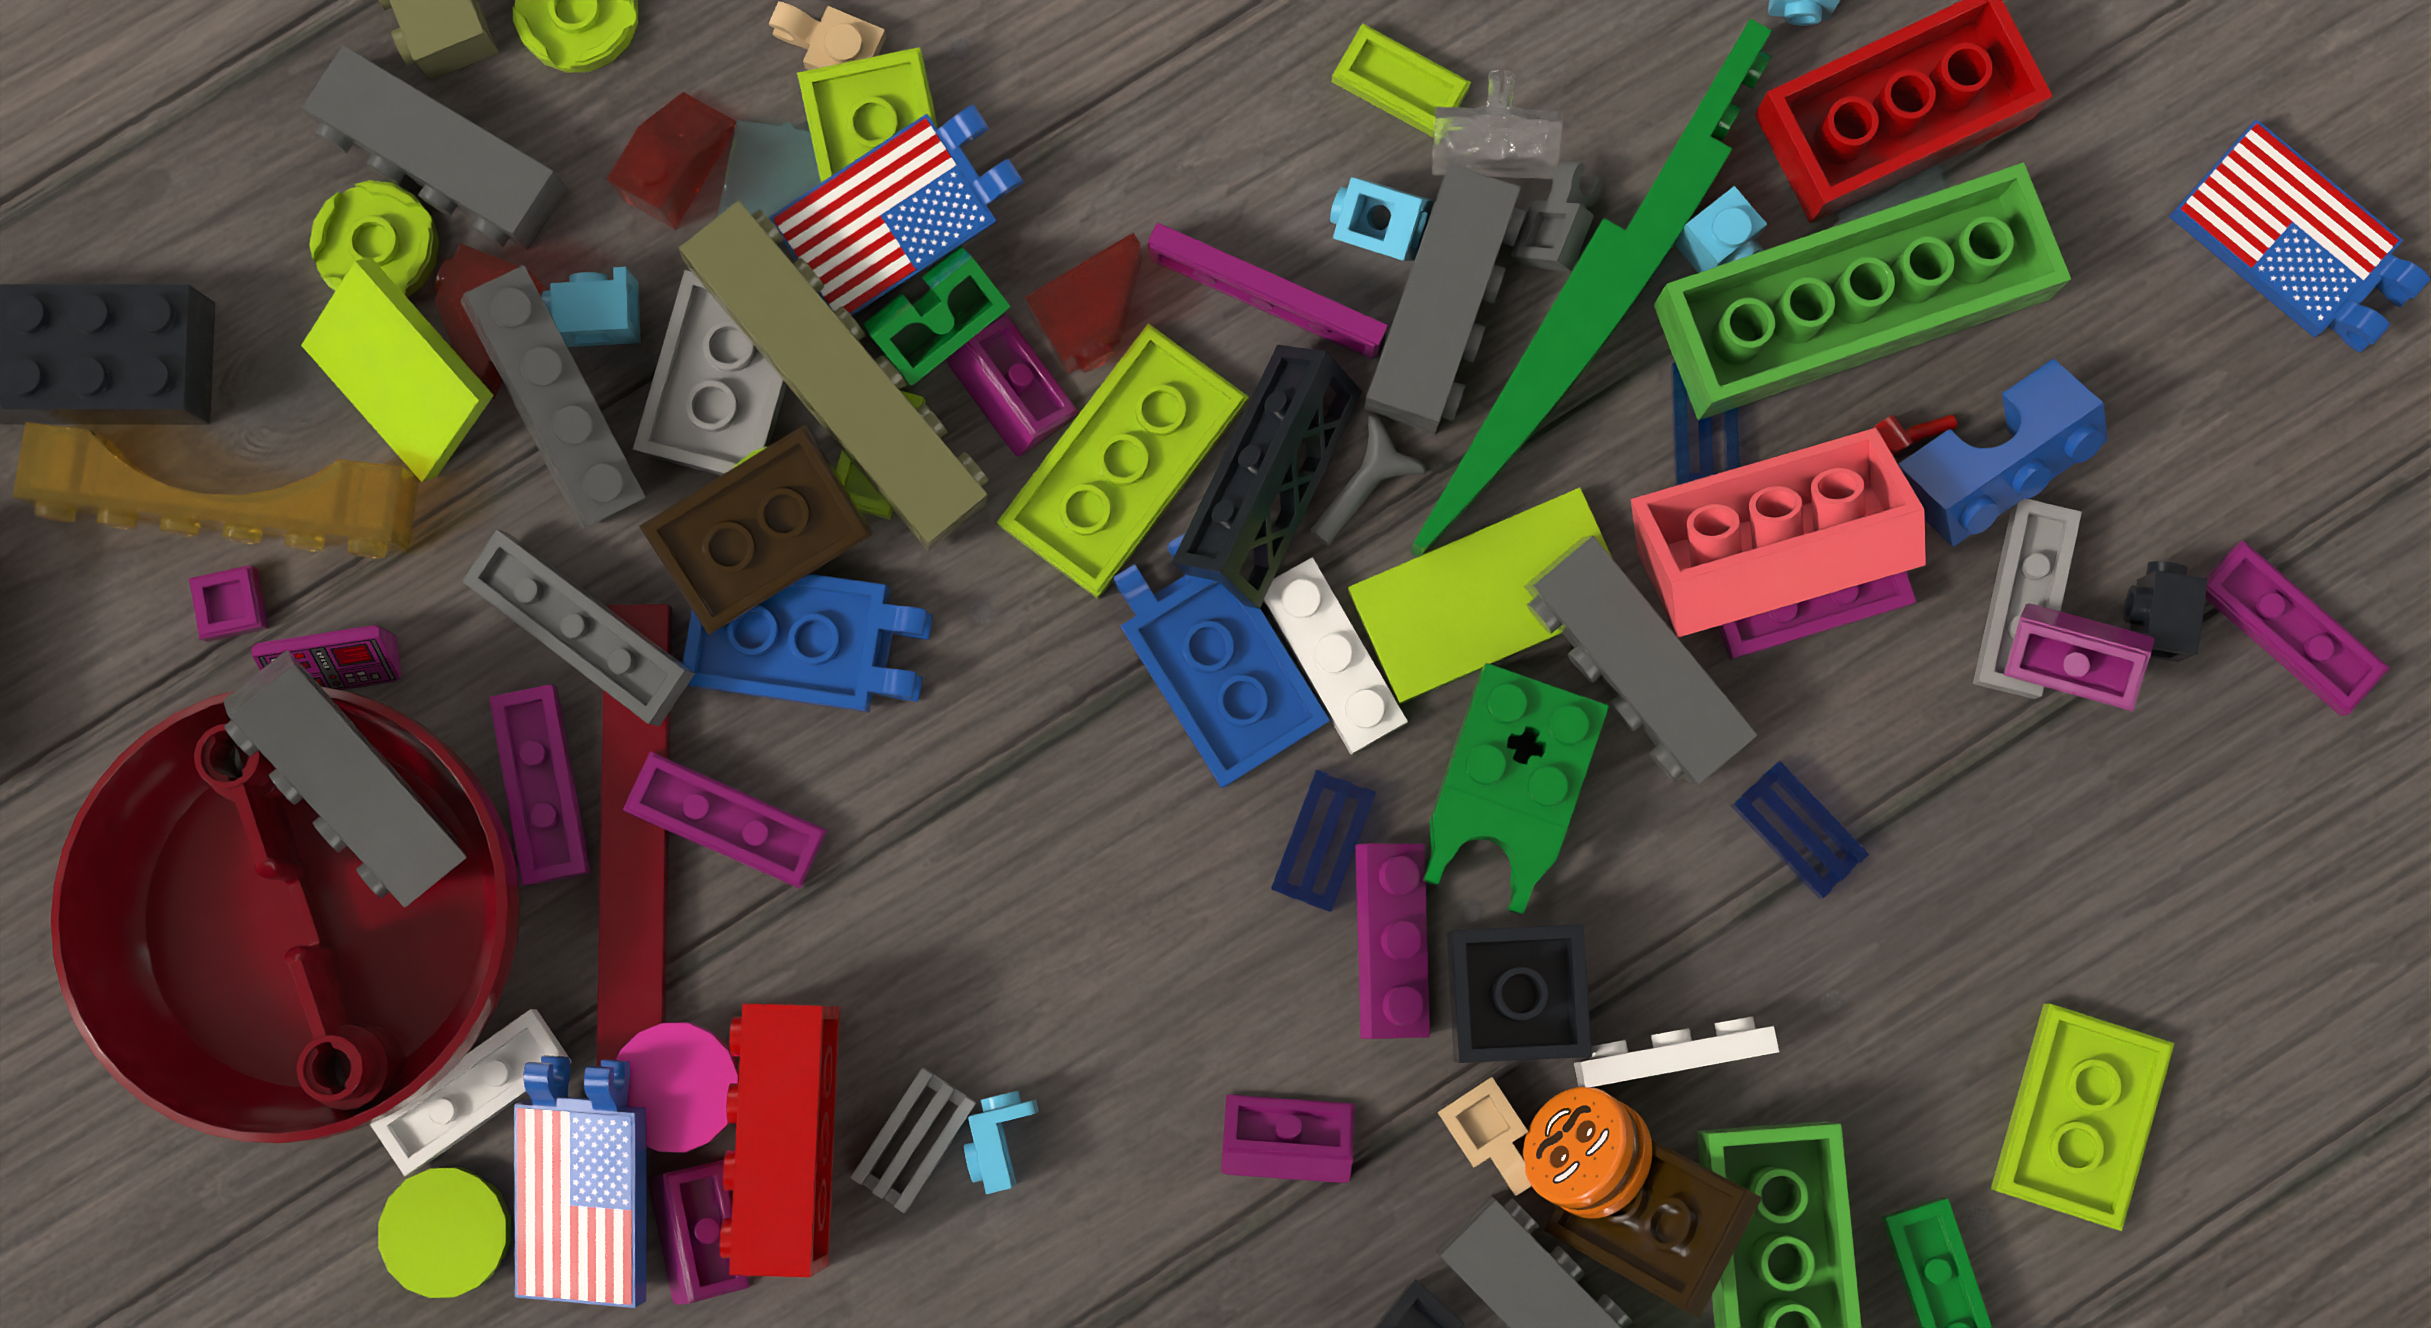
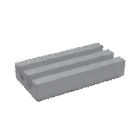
(883, 1186)

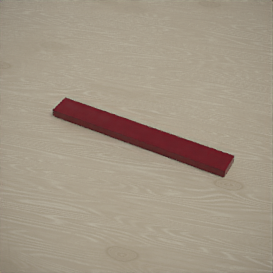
(631, 866)

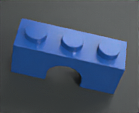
(2052, 428)

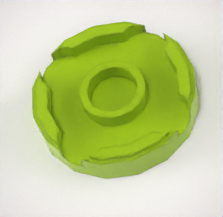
(576, 32)
(376, 223)
(444, 1232)

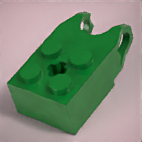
(1510, 802)

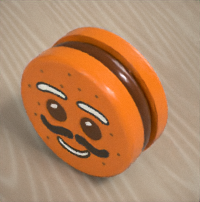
(1587, 1152)

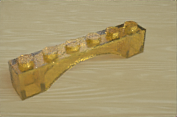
(343, 503)

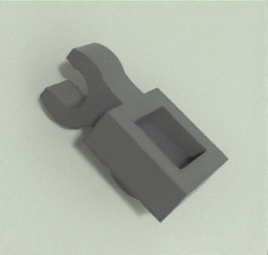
(1558, 226)

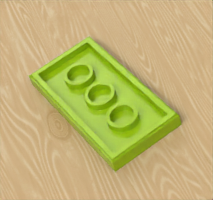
(1123, 461)
(1468, 598)

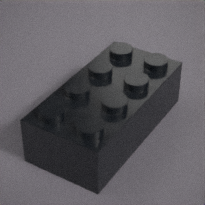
(105, 354)

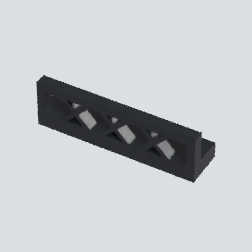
(1264, 463)

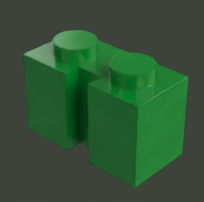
(939, 322)

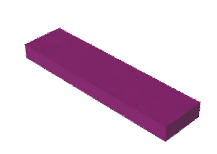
(1266, 291)

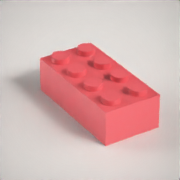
(1779, 532)

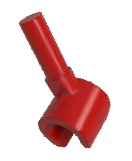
(1898, 439)

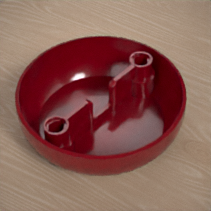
(237, 952)

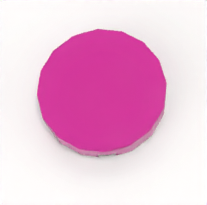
(682, 1082)

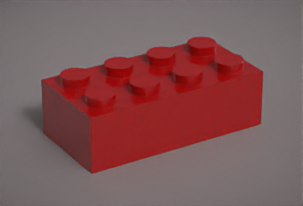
(1901, 105)
(782, 1140)

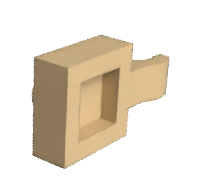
(832, 40)
(1485, 1129)

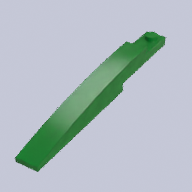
(1601, 289)

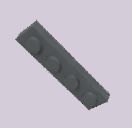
(578, 628)

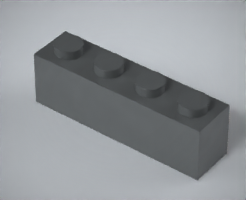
(433, 148)
(1442, 300)
(552, 397)
(1639, 661)
(343, 779)
(1520, 1277)

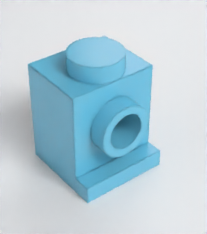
(1354, 211)
(1721, 232)
(596, 309)

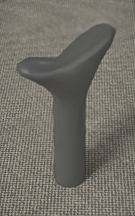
(1379, 464)

